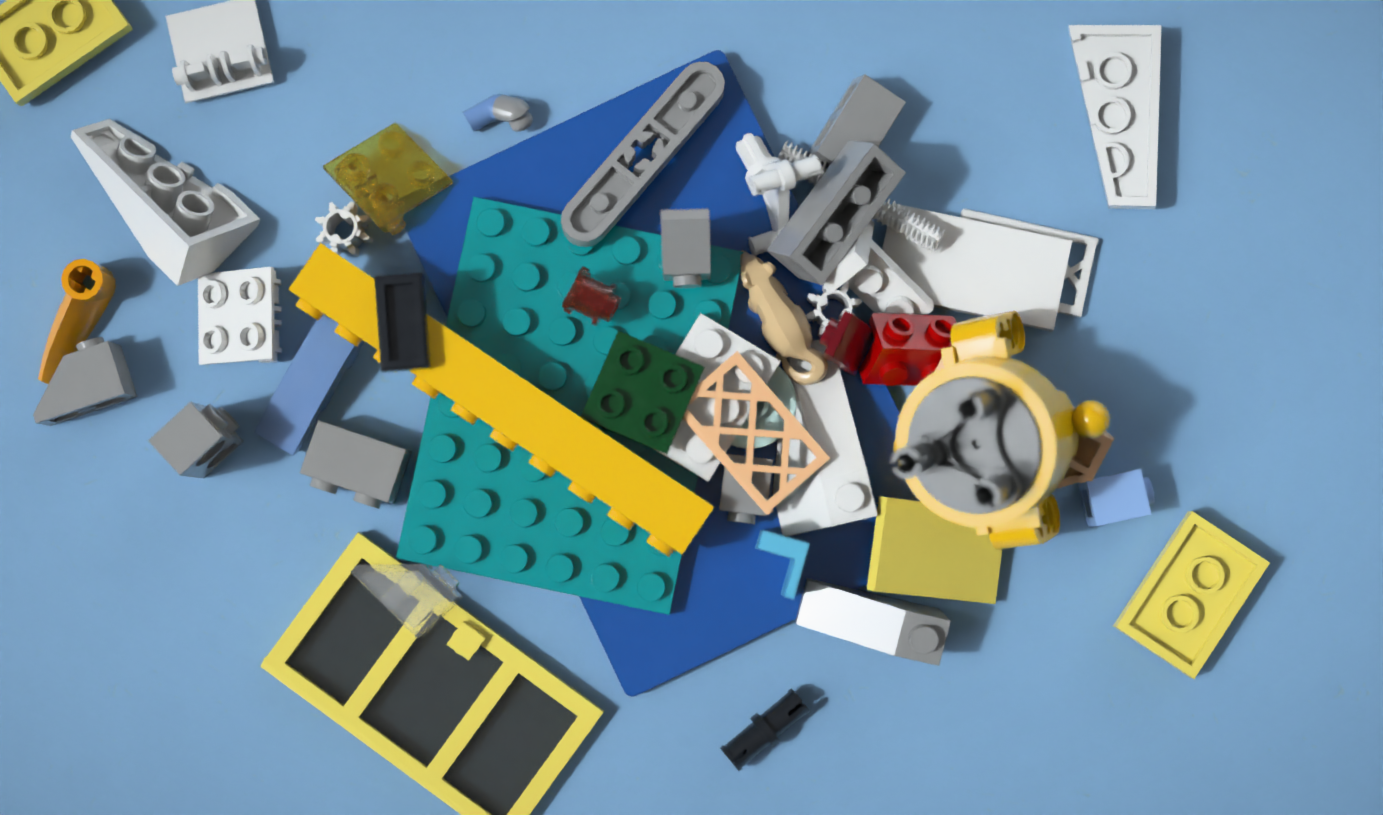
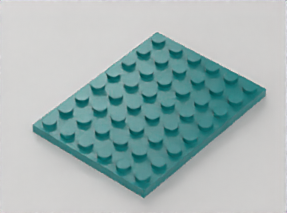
(487, 506)

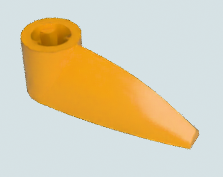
(77, 312)

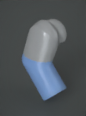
(501, 108)

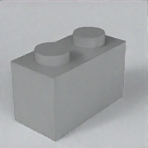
(355, 463)

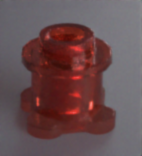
(592, 298)

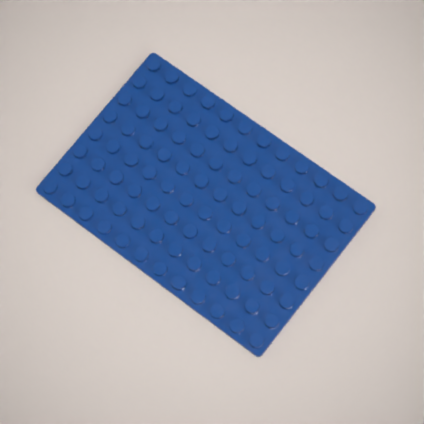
(723, 584)

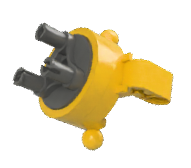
(991, 436)

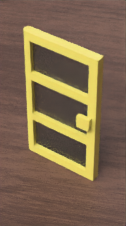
(445, 708)

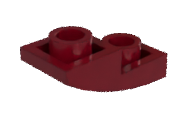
(847, 342)

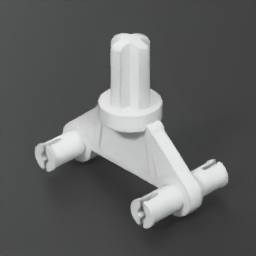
(773, 181)

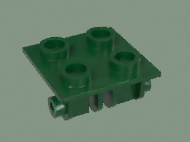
(642, 392)

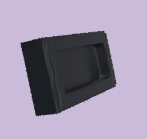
(402, 322)

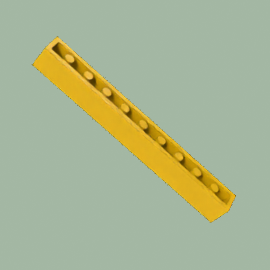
(514, 410)

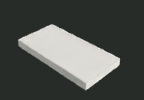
(985, 268)

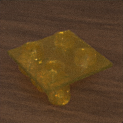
(388, 176)

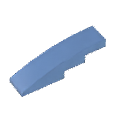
(307, 386)

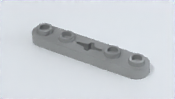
(615, 188)

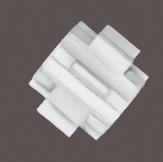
(349, 215)
(820, 303)

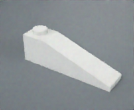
(171, 213)
(841, 486)

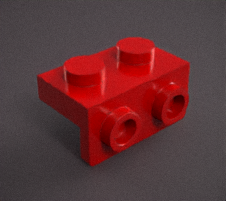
(905, 348)

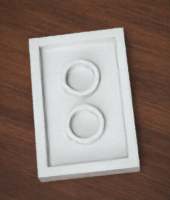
(711, 346)

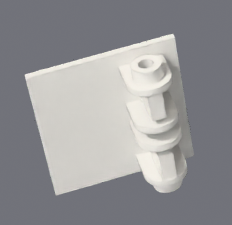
(219, 50)
(238, 316)

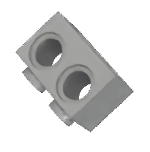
(197, 439)

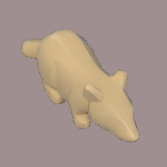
(783, 322)

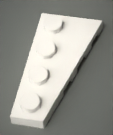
(1121, 97)

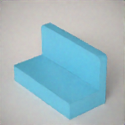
(788, 548)

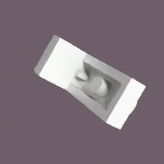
(878, 279)

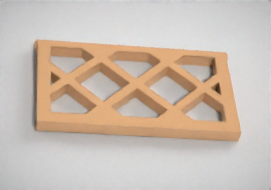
(791, 430)

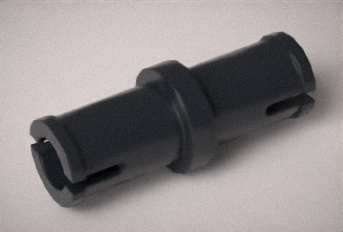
(765, 729)

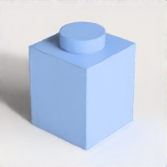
(1116, 497)

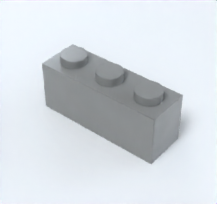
(836, 211)

